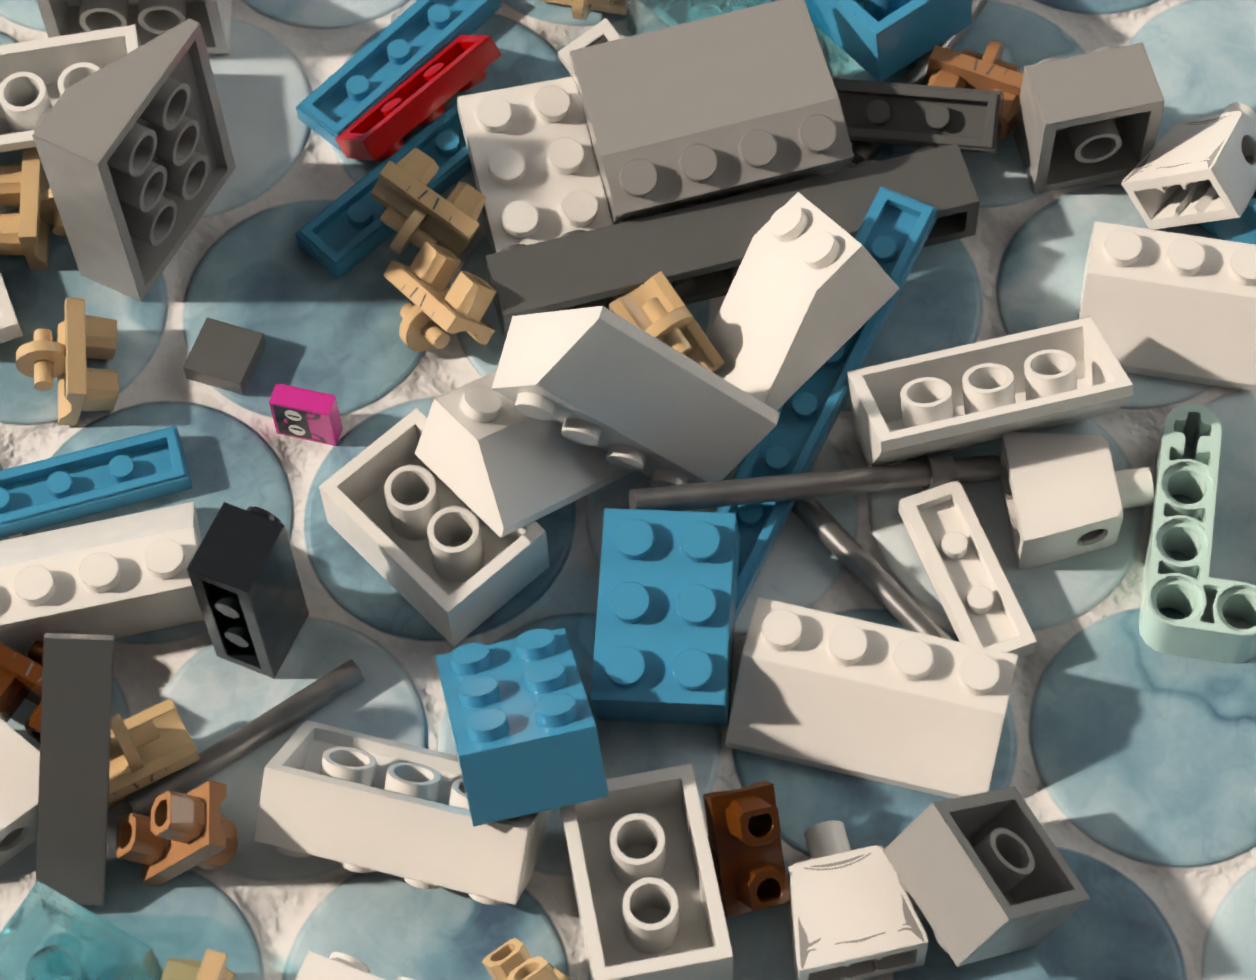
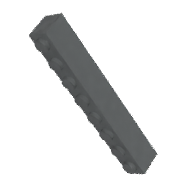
(706, 242)

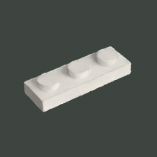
(965, 570)

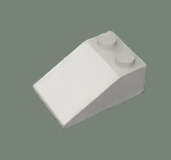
(795, 302)

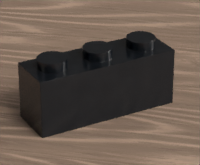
(249, 588)

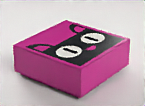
(305, 414)

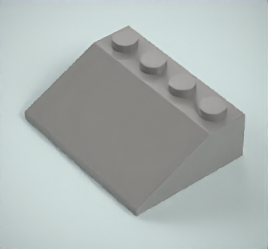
(711, 109)
(136, 158)

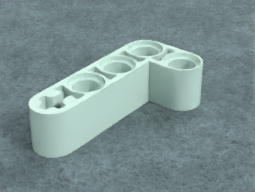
(1190, 530)

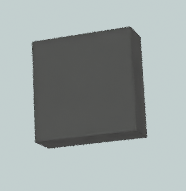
(224, 356)

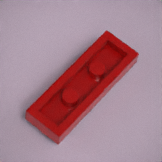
(419, 98)

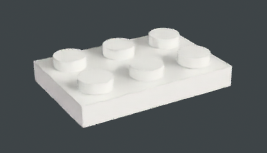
(533, 162)

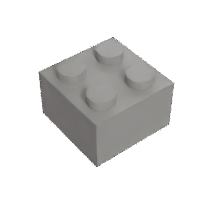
(1087, 117)
(985, 875)

